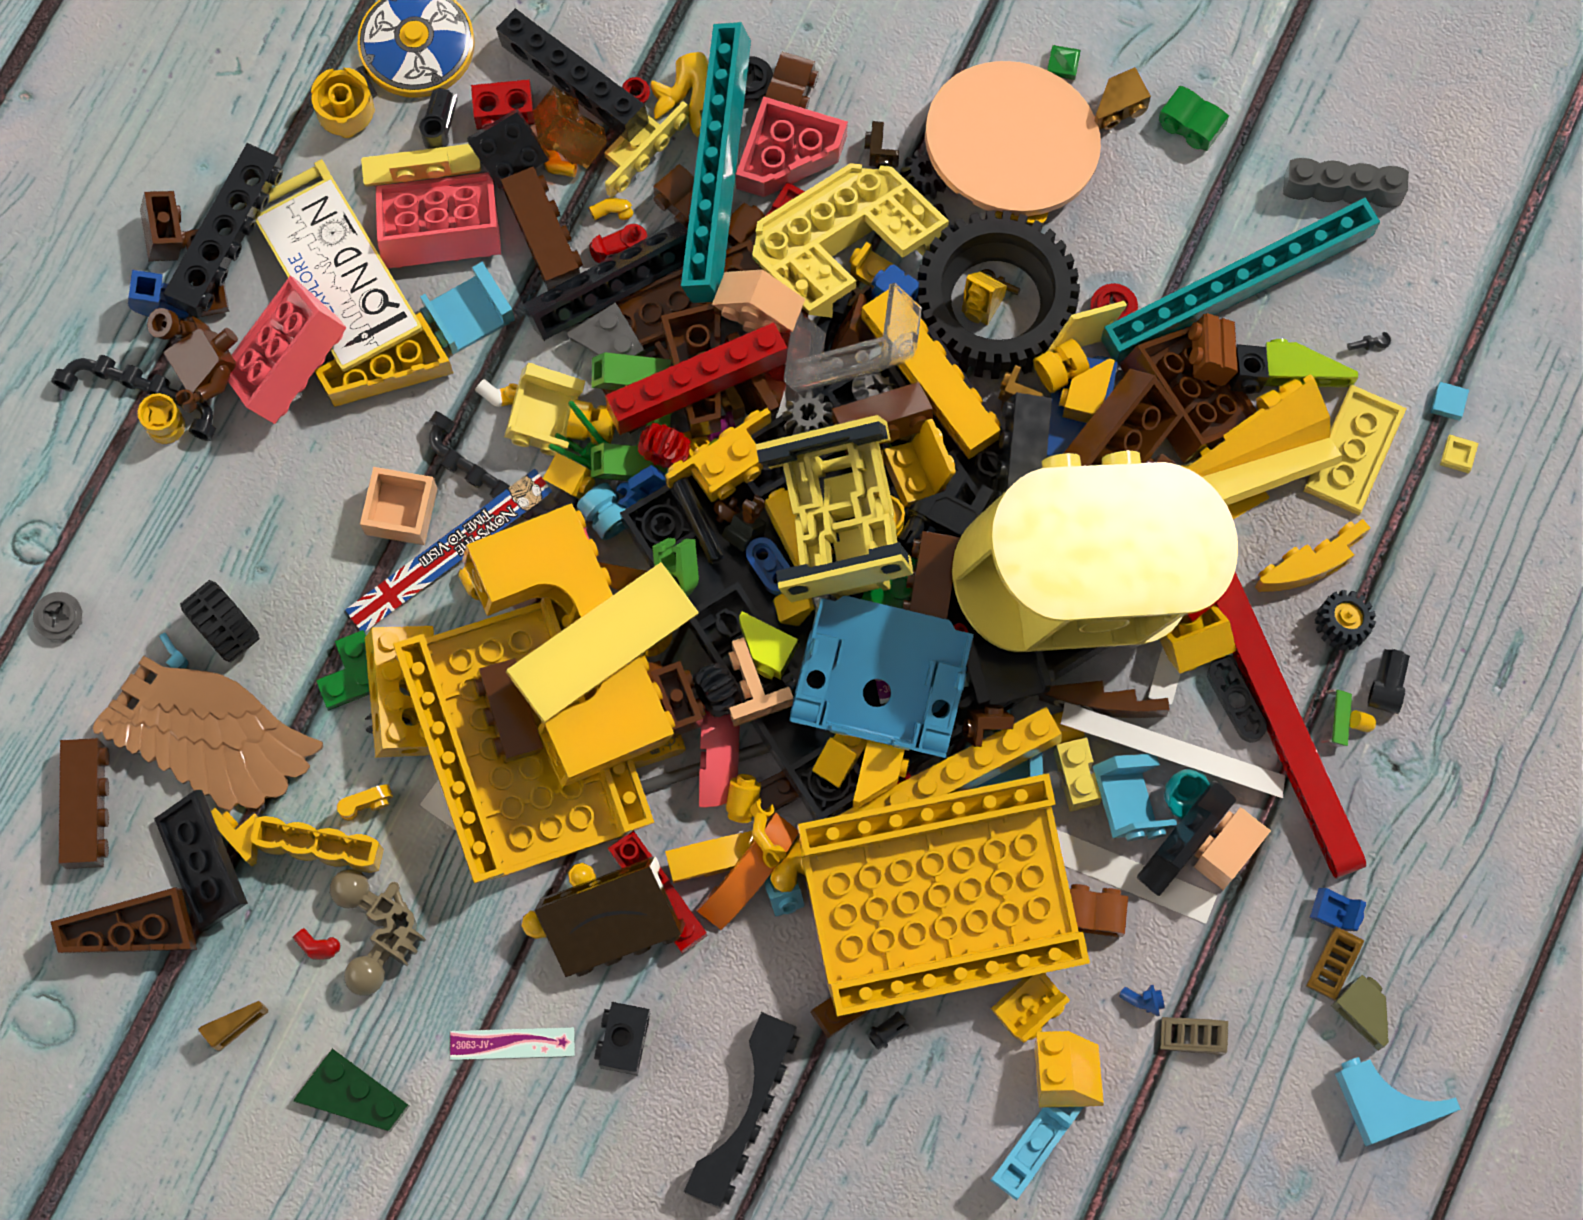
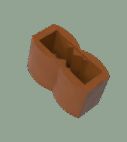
(1099, 912)

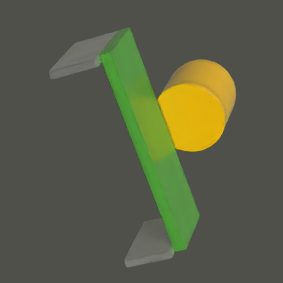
(1345, 718)

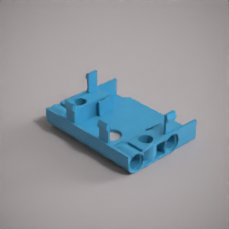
(910, 651)

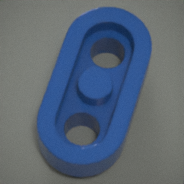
(766, 568)

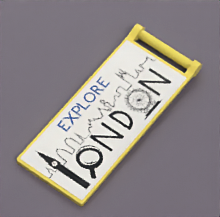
(335, 260)

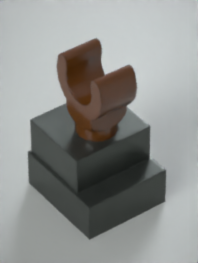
(746, 524)

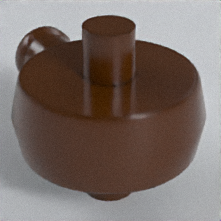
(726, 509)

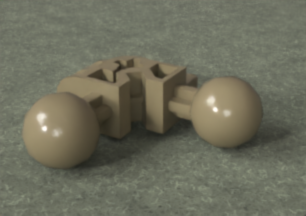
(366, 973)

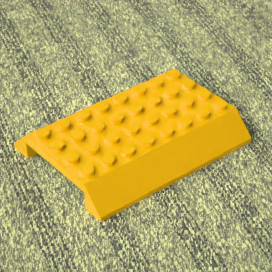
(513, 810)
(940, 894)

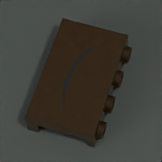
(609, 918)

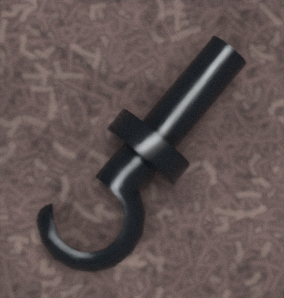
(1369, 342)

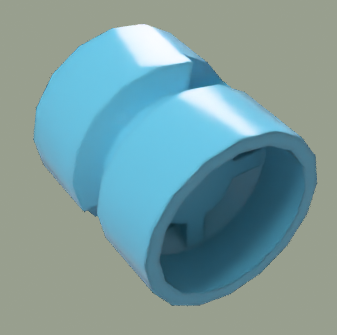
(602, 508)

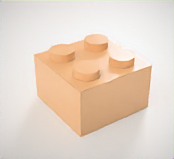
(757, 300)
(398, 505)
(1228, 852)

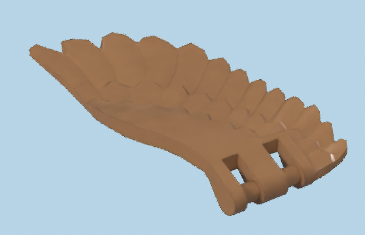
(207, 734)

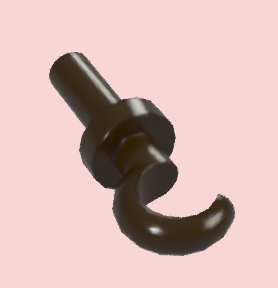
(1011, 288)

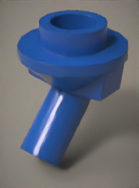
(1151, 1000)

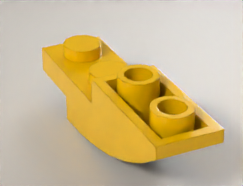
(1306, 566)

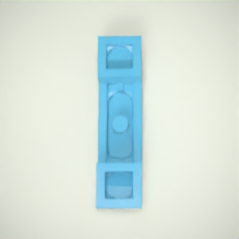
(1033, 1149)

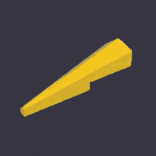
(1289, 424)

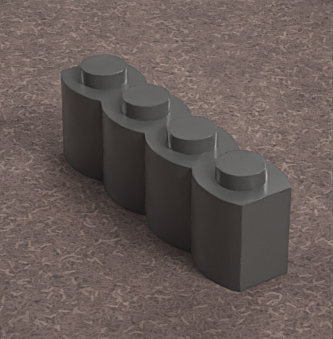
(1338, 181)

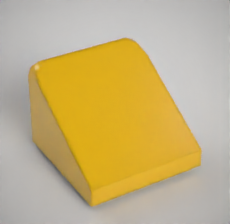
(792, 612)

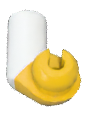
(497, 397)

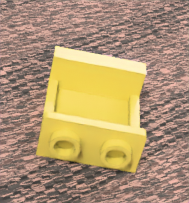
(542, 408)

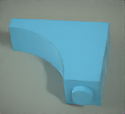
(1380, 1108)

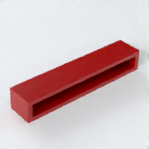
(696, 378)

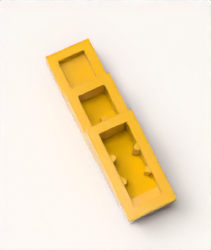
(708, 856)

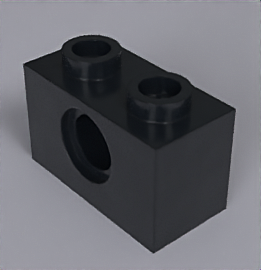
(628, 1057)

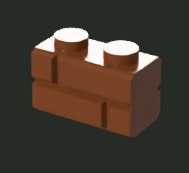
(1213, 349)

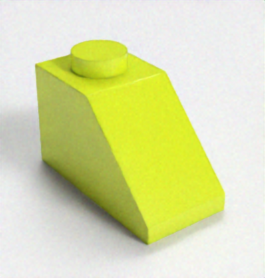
(768, 646)

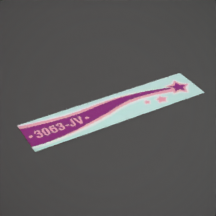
(512, 1043)

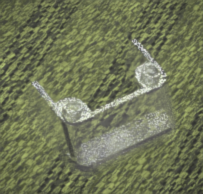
(811, 368)

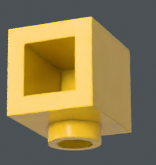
(569, 476)

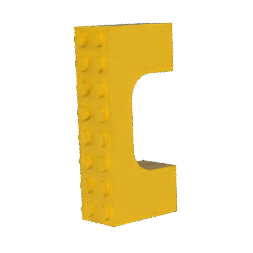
(558, 562)

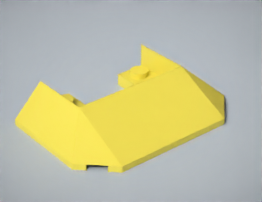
(805, 233)

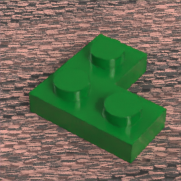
(352, 681)

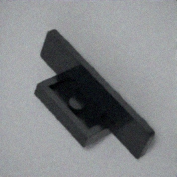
(1186, 838)

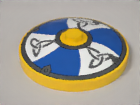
(416, 45)

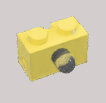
(1074, 775)

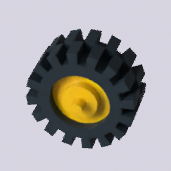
(1345, 620)

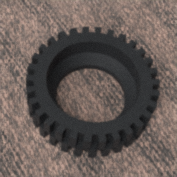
(1009, 243)

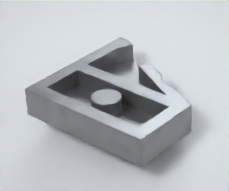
(607, 333)

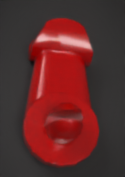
(612, 244)

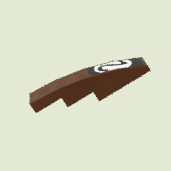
(1112, 704)

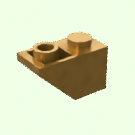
(1122, 98)

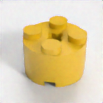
(342, 102)

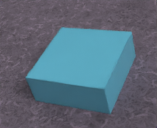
(1449, 401)

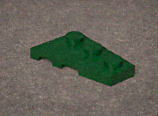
(351, 1093)

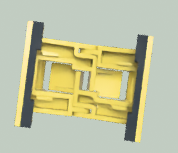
(868, 543)

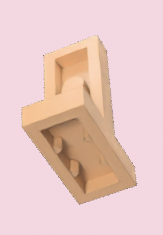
(751, 687)

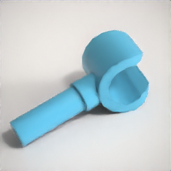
(177, 660)

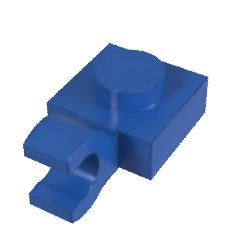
(641, 485)

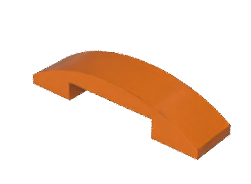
(746, 876)

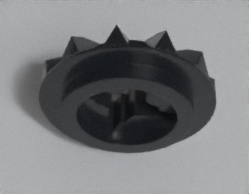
(763, 75)

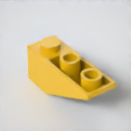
(982, 297)

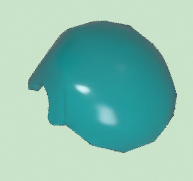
(1184, 790)

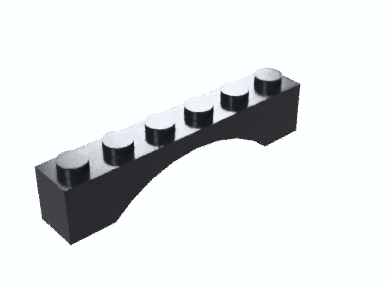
(714, 1173)

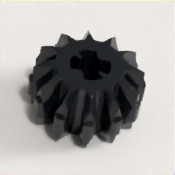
(923, 185)
(716, 689)

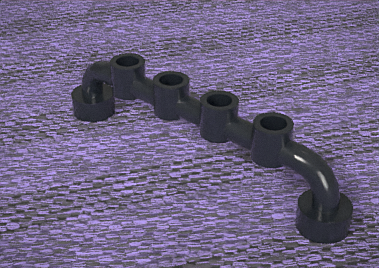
(132, 379)
(475, 474)

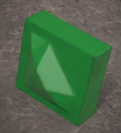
(1064, 62)

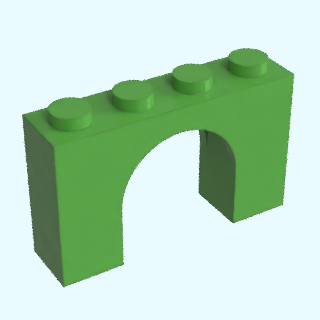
(614, 372)

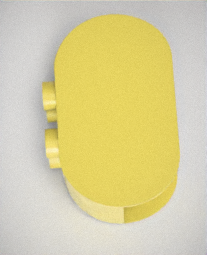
(1094, 555)

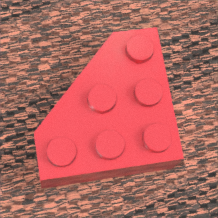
(788, 146)

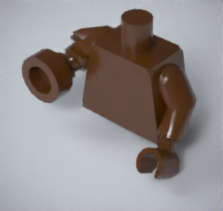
(198, 358)

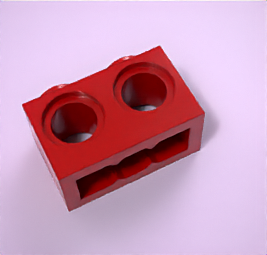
(501, 96)

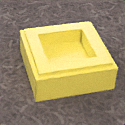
(1459, 454)

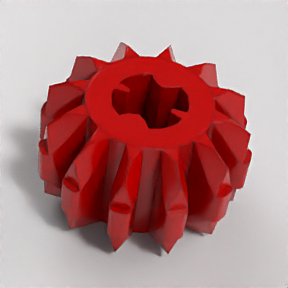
(663, 445)

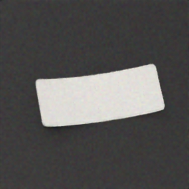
(1164, 680)

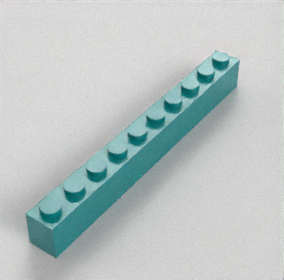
(716, 162)
(1242, 278)

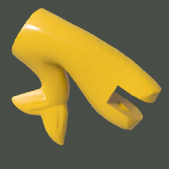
(690, 72)

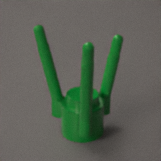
(585, 458)

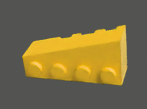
(402, 365)

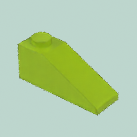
(1296, 361)

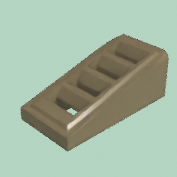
(1208, 1024)

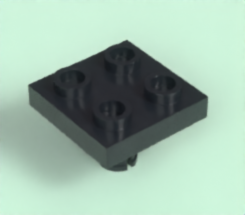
(507, 147)

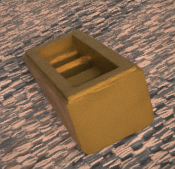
(1350, 956)
(227, 1028)

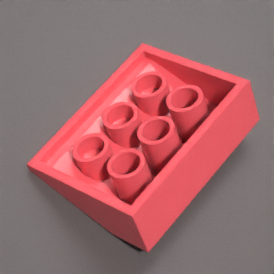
(437, 220)
(283, 350)

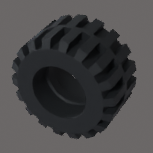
(219, 621)

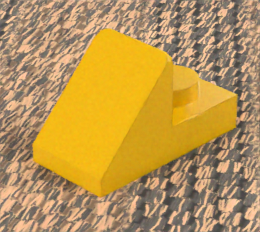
(839, 758)
(240, 837)

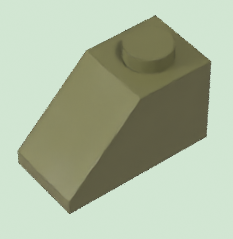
(1365, 1010)

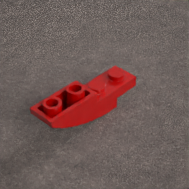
(632, 850)

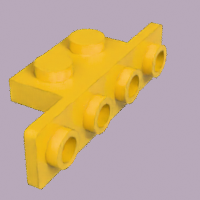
(724, 455)

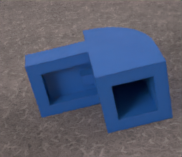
(147, 294)

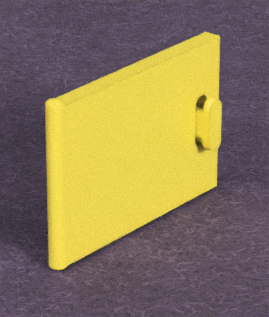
(1088, 326)

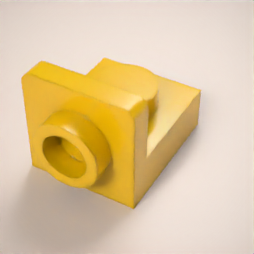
(867, 264)

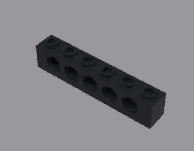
(572, 75)
(251, 164)
(608, 282)

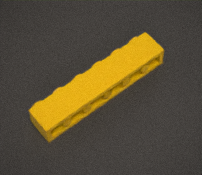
(943, 384)

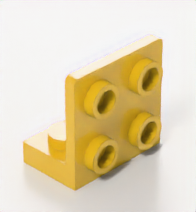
(920, 466)

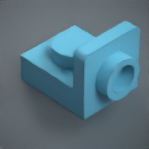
(783, 902)

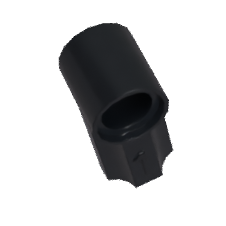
(438, 118)
(1388, 690)

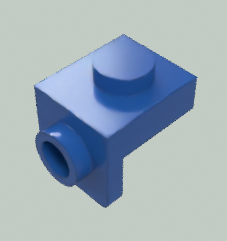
(1338, 910)

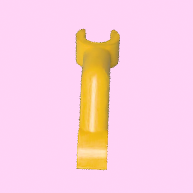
(772, 852)

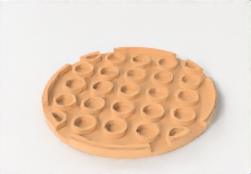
(1012, 138)

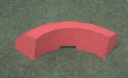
(719, 761)

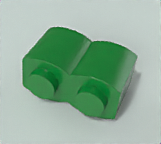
(1193, 118)

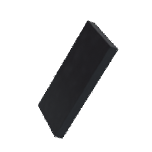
(200, 860)

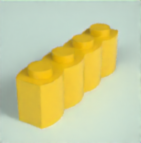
(309, 844)

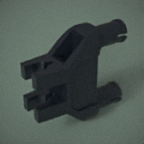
(945, 511)

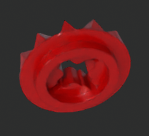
(1118, 293)

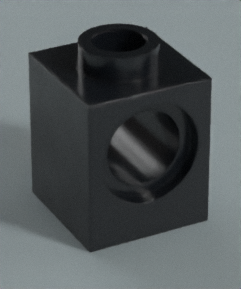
(1251, 369)

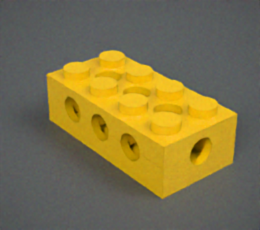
(387, 702)

